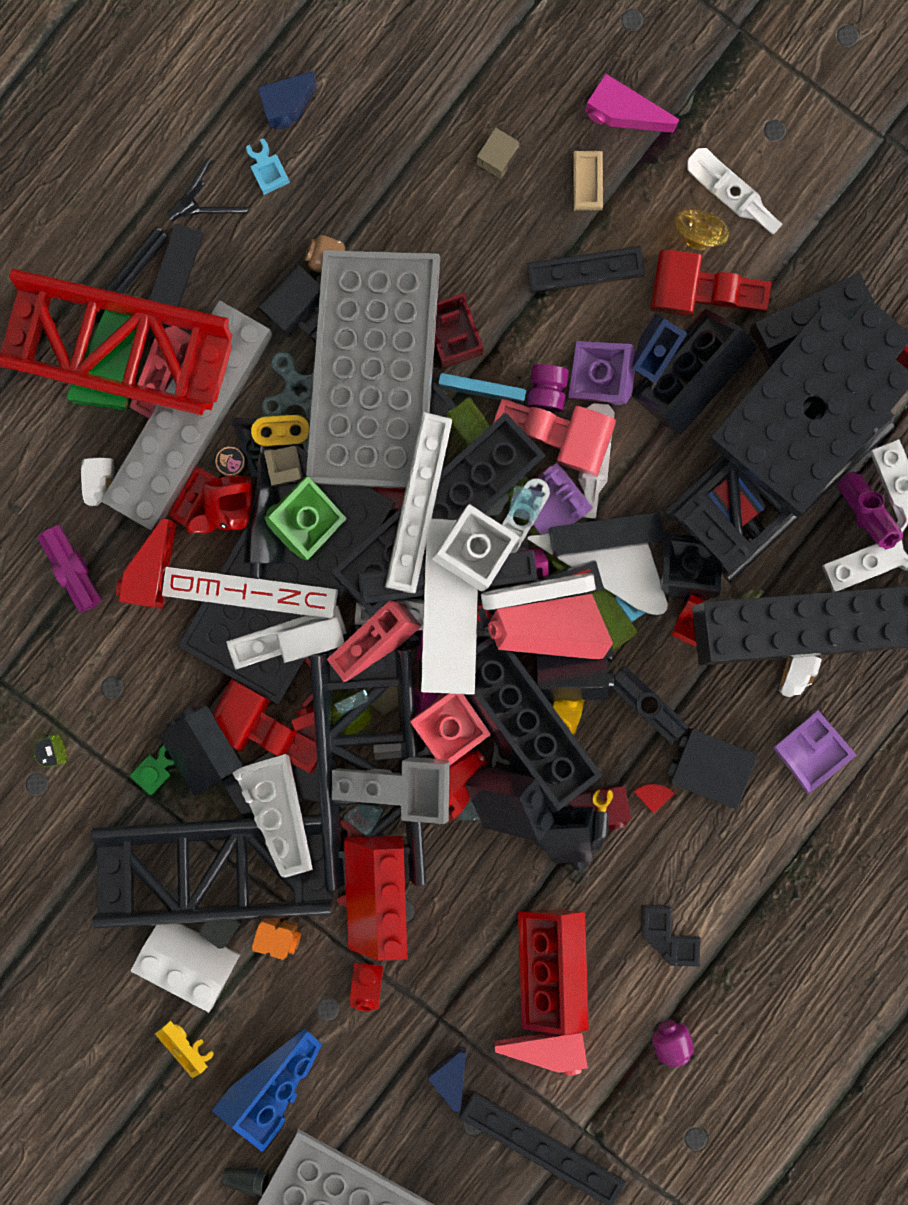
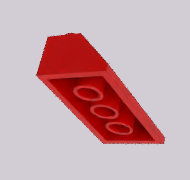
(376, 897)
(553, 971)

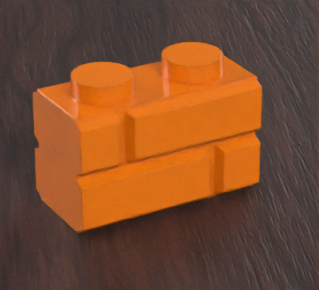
(276, 938)

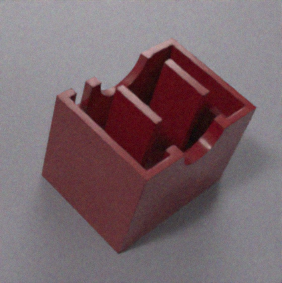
(456, 332)

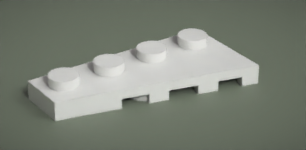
(275, 804)

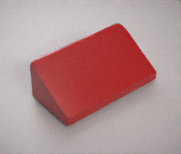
(190, 499)

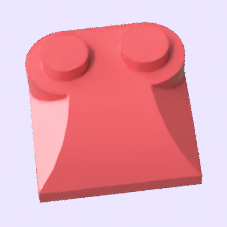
(449, 727)

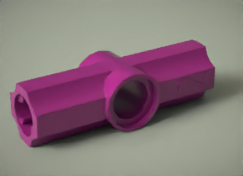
(870, 510)
(69, 568)

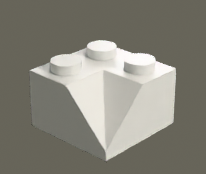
(475, 548)

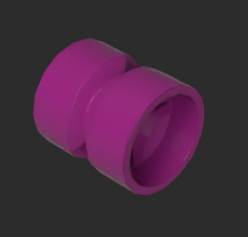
(547, 383)

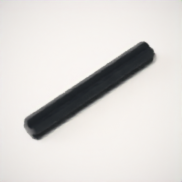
(135, 264)

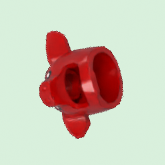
(226, 505)

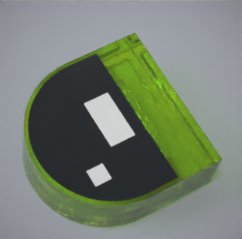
(50, 751)

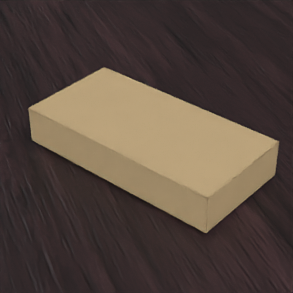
(588, 180)

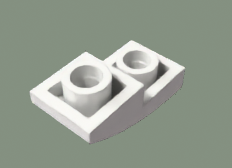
(310, 640)

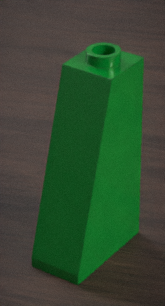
(110, 366)

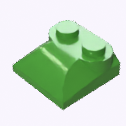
(304, 518)

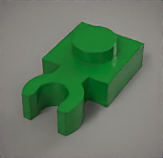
(153, 772)

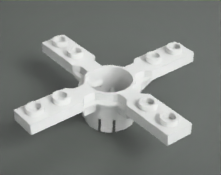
(875, 560)

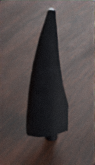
(260, 541)

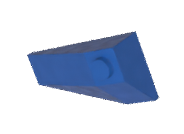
(260, 1098)

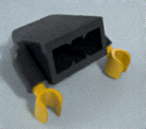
(577, 833)

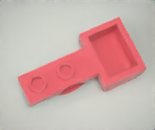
(580, 440)

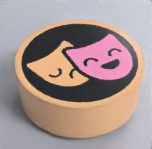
(230, 461)

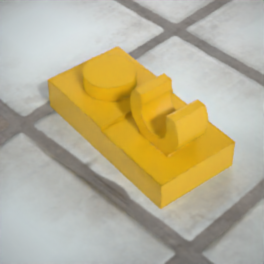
(175, 1041)

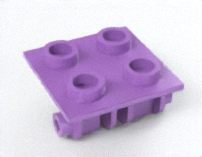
(564, 502)

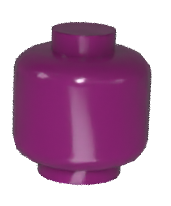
(673, 1043)

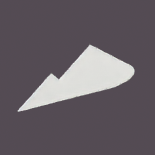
(623, 571)

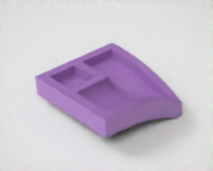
(814, 752)

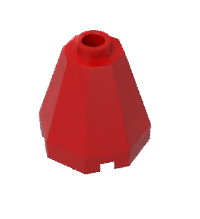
(459, 775)

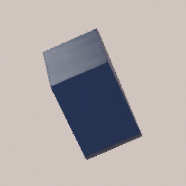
(449, 1076)

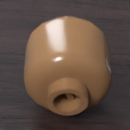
(315, 249)

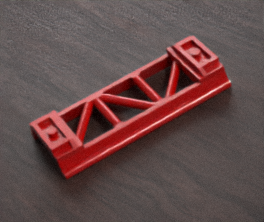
(196, 381)

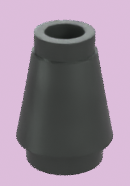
(246, 1180)

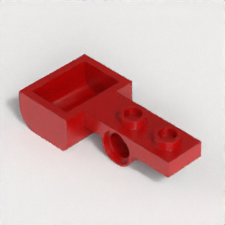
(681, 285)
(243, 718)

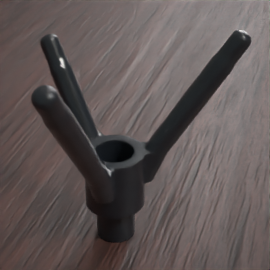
(188, 204)

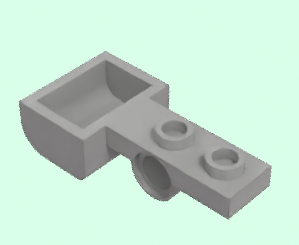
(419, 790)

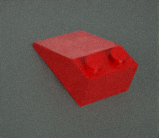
(145, 574)

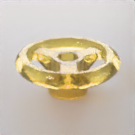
(701, 233)

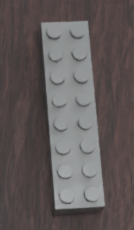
(177, 439)

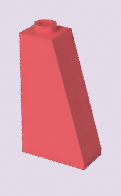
(553, 628)

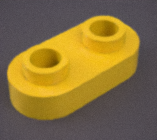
(280, 430)

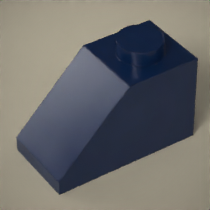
(287, 99)
(657, 347)

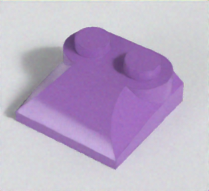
(602, 372)

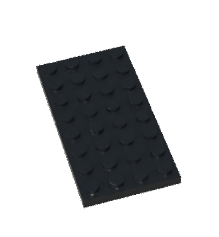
(220, 623)

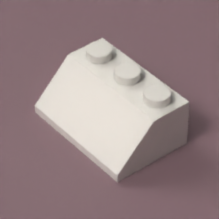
(185, 964)

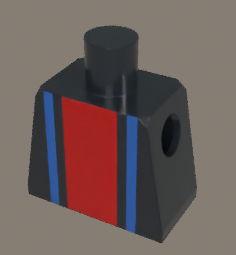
(750, 505)

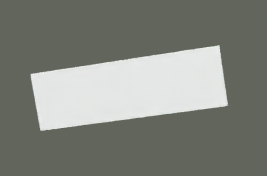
(448, 623)

